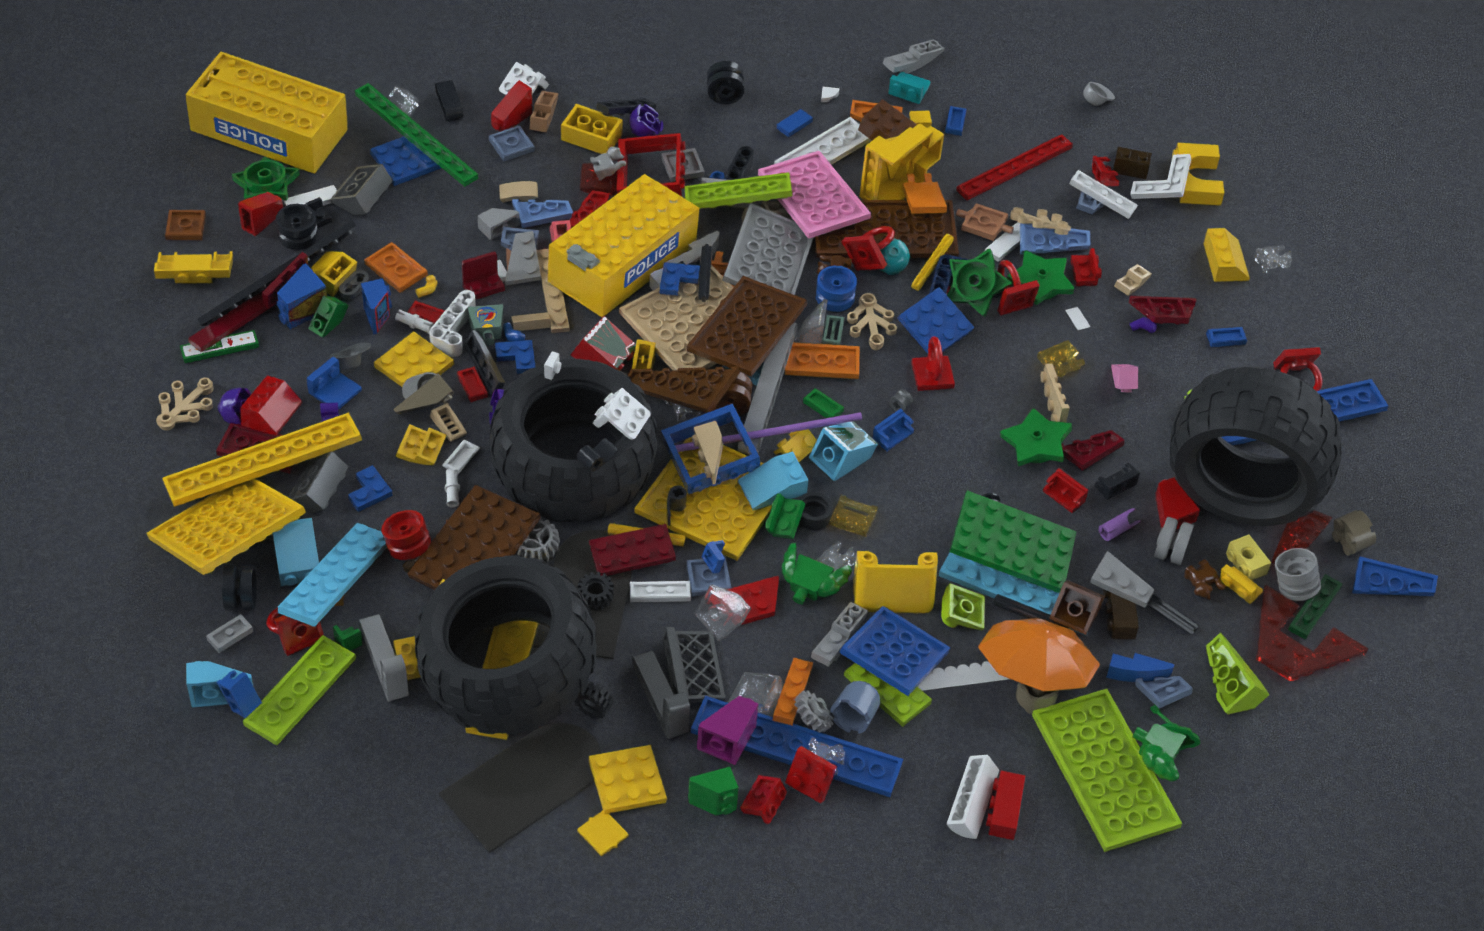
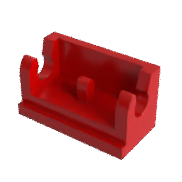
(1104, 173)
(1065, 490)

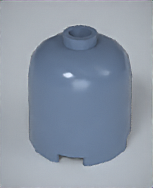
(856, 706)

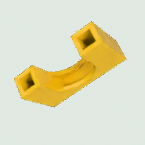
(1198, 190)

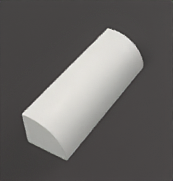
(973, 796)

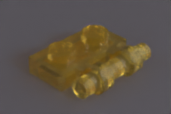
(1059, 354)

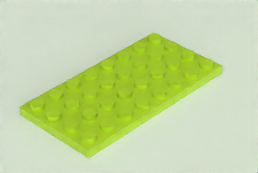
(1106, 770)

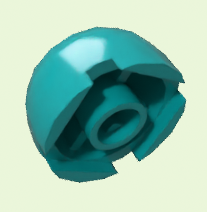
(896, 257)

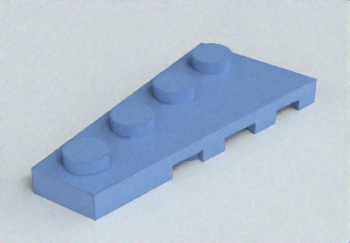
(1046, 240)

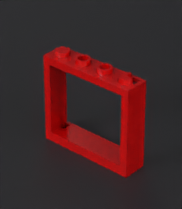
(653, 144)

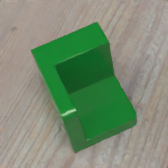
(348, 638)

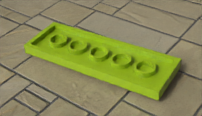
(739, 191)
(299, 690)

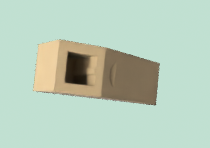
(710, 444)

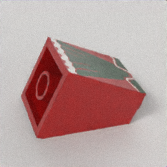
(605, 345)

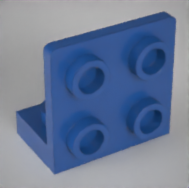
(330, 385)

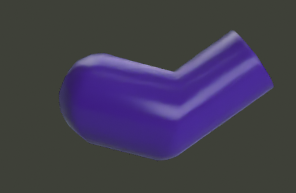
(1144, 323)

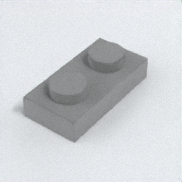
(229, 633)

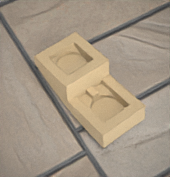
(1133, 279)

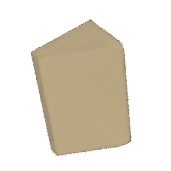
(531, 321)

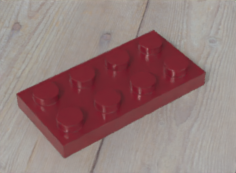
(242, 437)
(632, 550)

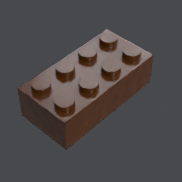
(884, 121)

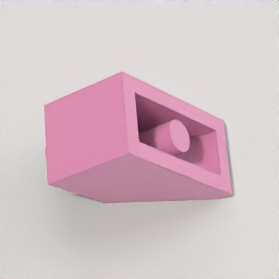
(1125, 377)

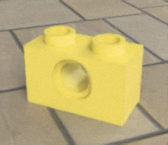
(1248, 557)

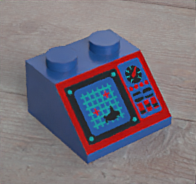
(376, 303)

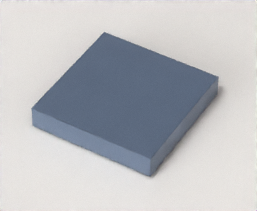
(511, 143)
(702, 577)

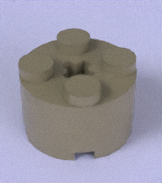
(1353, 532)
(1034, 699)

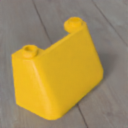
(895, 586)

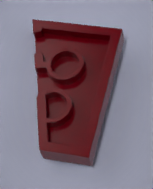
(270, 293)

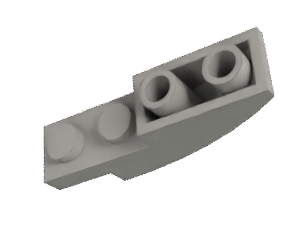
(915, 58)
(693, 256)
(841, 631)

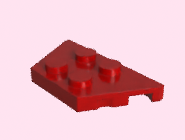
(760, 597)

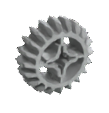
(533, 544)

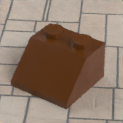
(1076, 607)

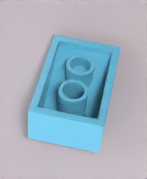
(776, 476)
(203, 685)

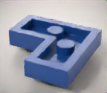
(676, 273)
(519, 351)
(373, 489)

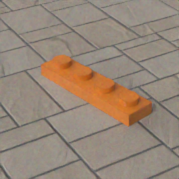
(794, 684)

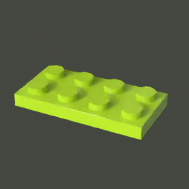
(892, 701)

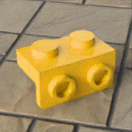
(799, 443)
(1240, 583)

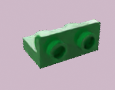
(784, 517)

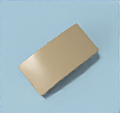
(518, 190)

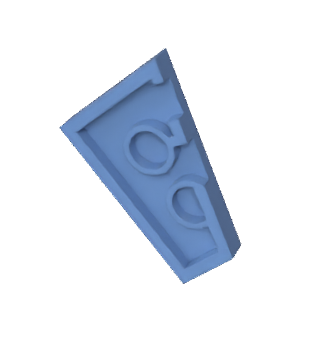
(538, 213)

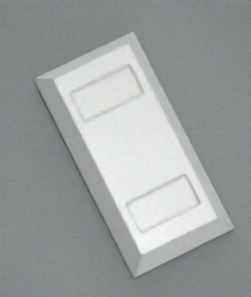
(461, 456)

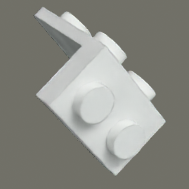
(524, 74)
(623, 413)

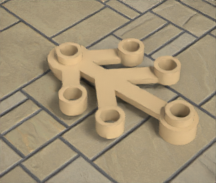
(1056, 223)
(869, 303)
(168, 418)

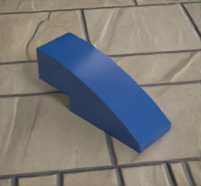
(1141, 666)

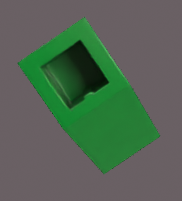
(328, 315)

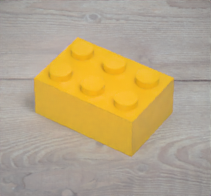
(591, 129)

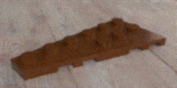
(686, 386)

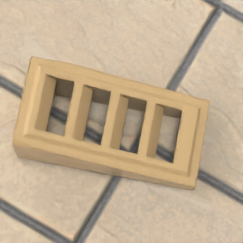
(450, 415)

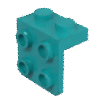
(908, 87)

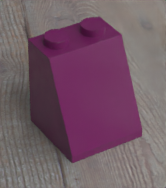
(728, 729)

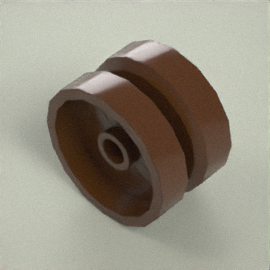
(738, 394)

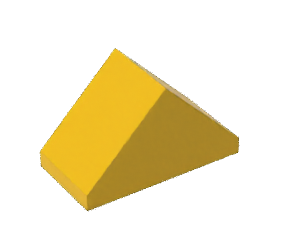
(644, 355)

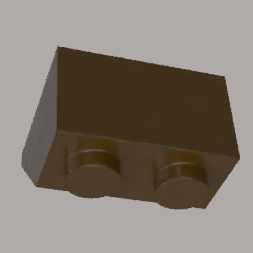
(1132, 162)

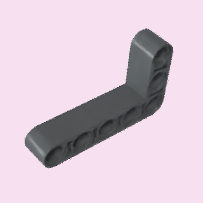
(669, 709)

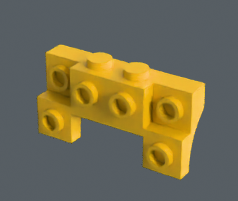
(193, 268)

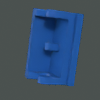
(893, 430)
(239, 693)

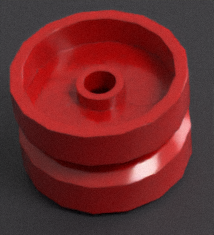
(406, 535)

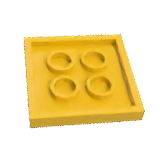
(411, 358)
(627, 779)

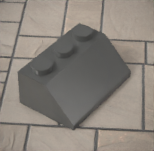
(362, 189)
(318, 482)

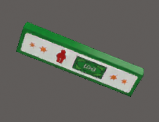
(227, 345)

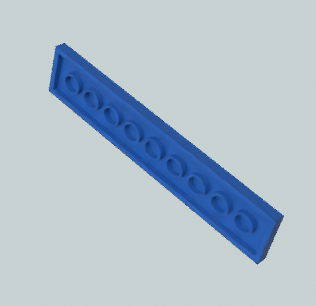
(1346, 403)
(780, 741)

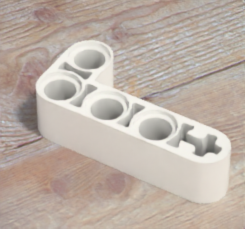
(445, 331)

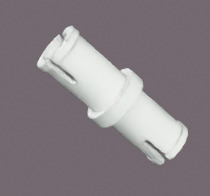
(413, 321)
(452, 488)

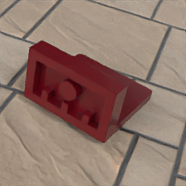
(481, 275)

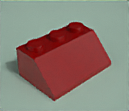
(270, 406)

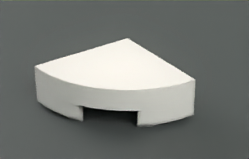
(829, 93)

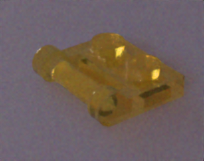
(852, 520)

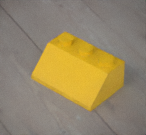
(1225, 256)

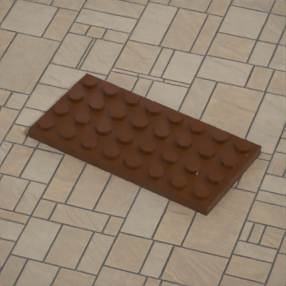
(918, 231)

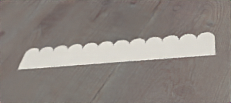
(961, 676)

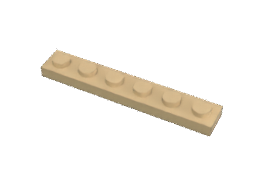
(553, 297)

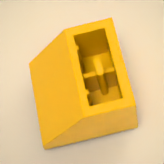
(334, 269)

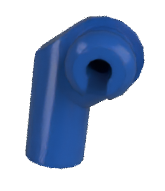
(512, 335)

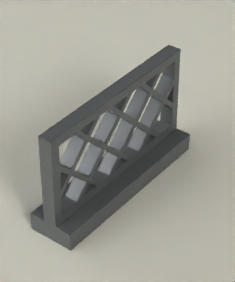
(677, 671)

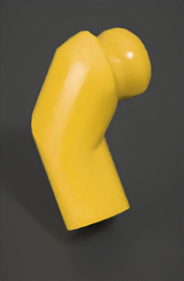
(429, 287)

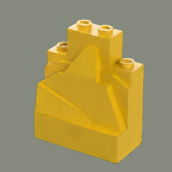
(892, 158)

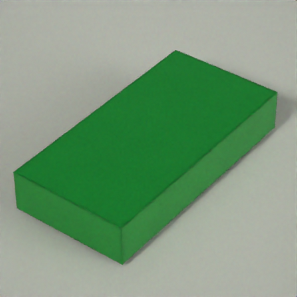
(823, 404)

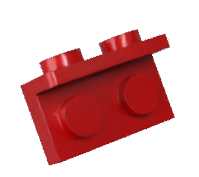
(1086, 269)
(764, 798)

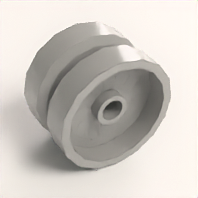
(1173, 540)

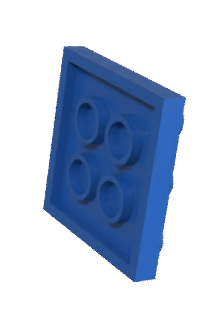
(403, 160)
(936, 317)

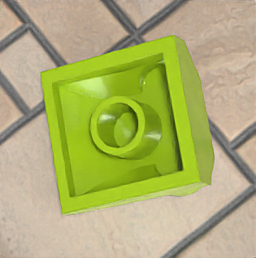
(963, 608)

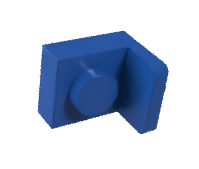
(713, 556)

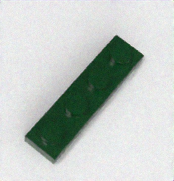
(1315, 607)

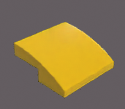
(421, 445)

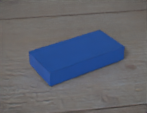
(955, 120)
(794, 123)
(1226, 337)

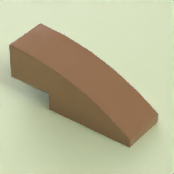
(543, 111)

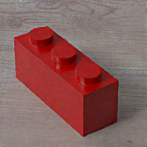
(1005, 805)

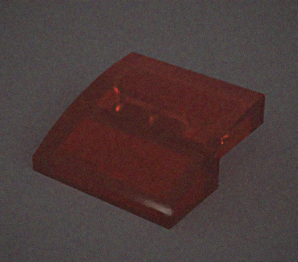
(590, 181)

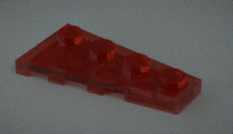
(1302, 532)

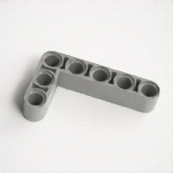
(389, 668)

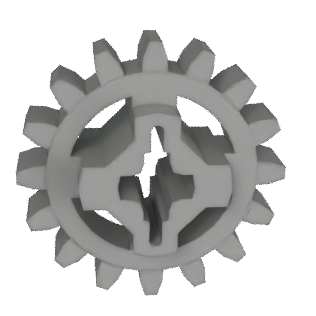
(813, 711)

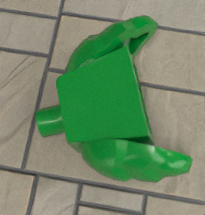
(811, 577)
(1162, 746)

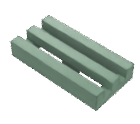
(831, 341)

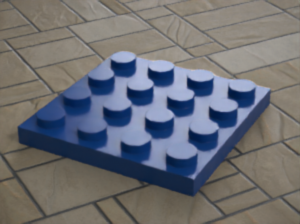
(895, 650)

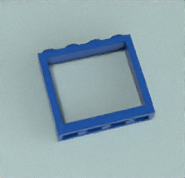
(729, 471)

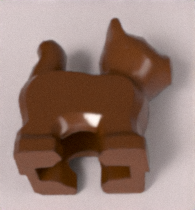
(836, 260)
(1203, 578)

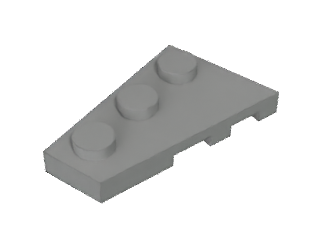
(523, 261)
(1120, 580)

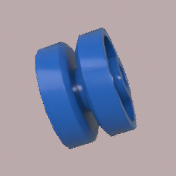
(837, 286)

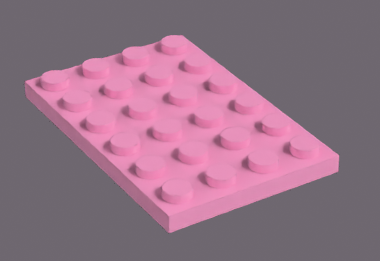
(820, 195)

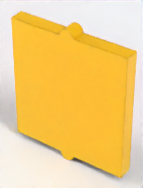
(602, 832)

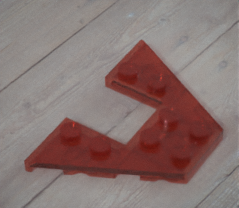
(1289, 656)

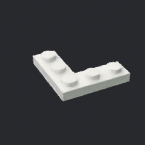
(1172, 187)

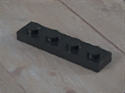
(622, 106)
(484, 362)

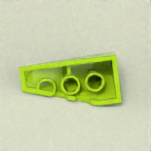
(1235, 682)

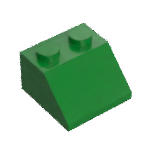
(714, 791)

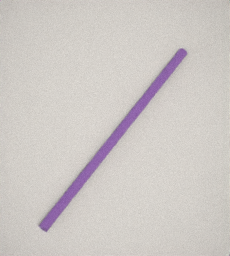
(781, 430)

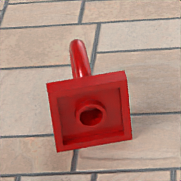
(865, 251)
(1020, 295)
(1300, 359)
(933, 371)
(293, 633)

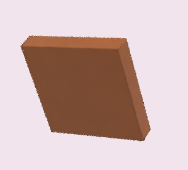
(185, 225)

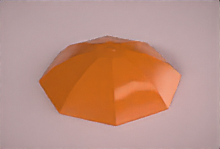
(1039, 654)

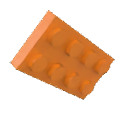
(823, 360)

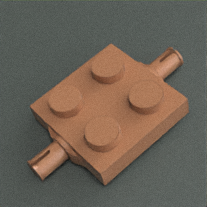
(984, 221)

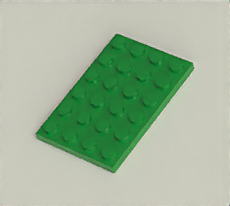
(1013, 541)

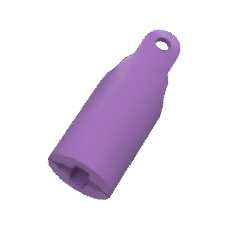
(1116, 525)

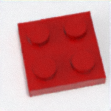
(810, 774)

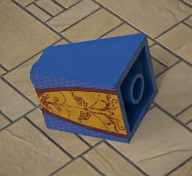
(300, 297)

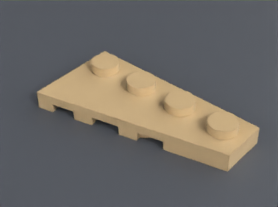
(1052, 390)

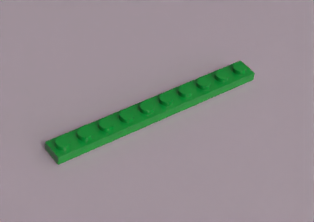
(416, 135)

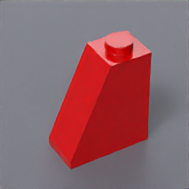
(513, 107)
(259, 212)
(1175, 503)

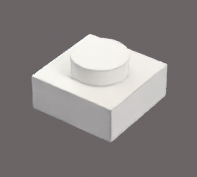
(552, 365)

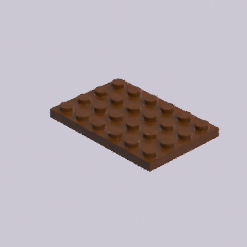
(747, 325)
(477, 530)

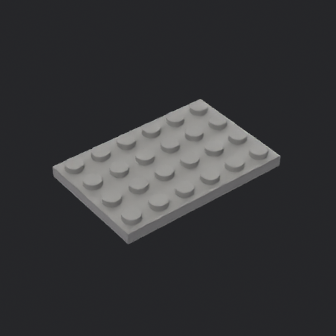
(768, 250)

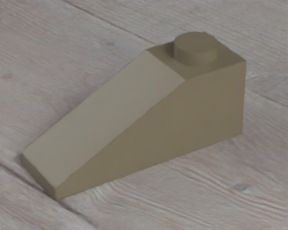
(430, 394)

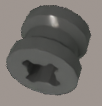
(900, 400)

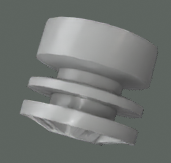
(1298, 574)

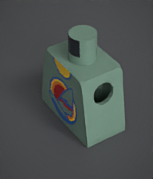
(487, 321)

